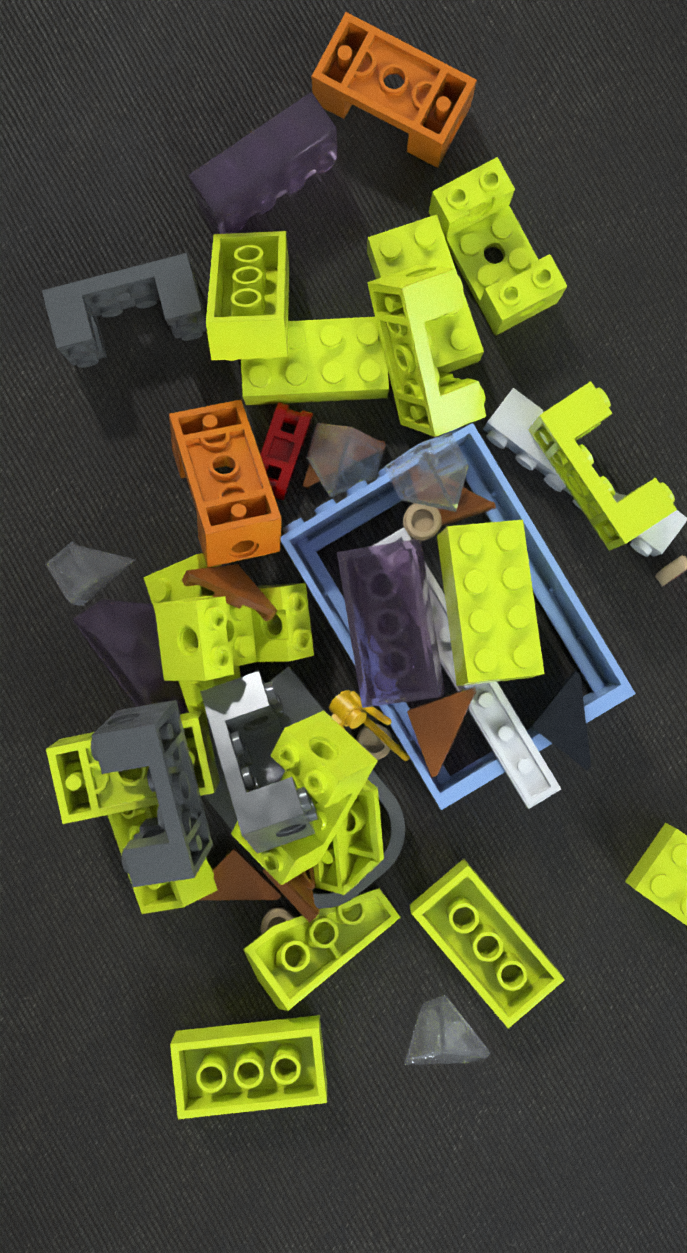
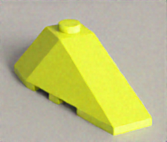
(301, 955)

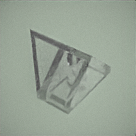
(343, 457)
(430, 473)
(84, 571)
(443, 1036)

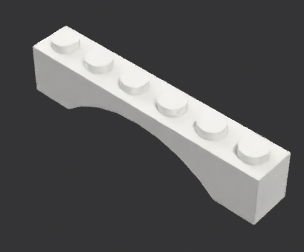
(510, 429)

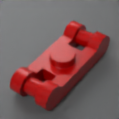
(282, 448)

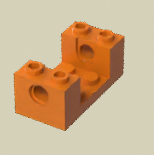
(427, 104)
(233, 509)

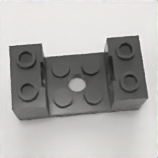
(76, 305)
(239, 714)
(179, 837)

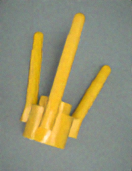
(349, 712)

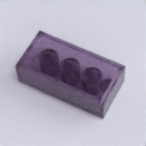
(266, 165)
(391, 623)

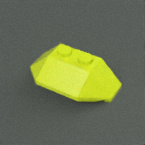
(355, 847)

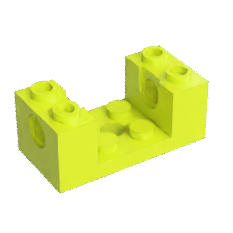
(477, 217)
(423, 396)
(557, 435)
(208, 637)
(333, 772)
(89, 794)

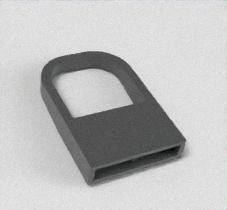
(299, 705)

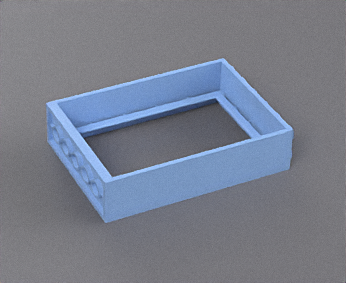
(548, 584)

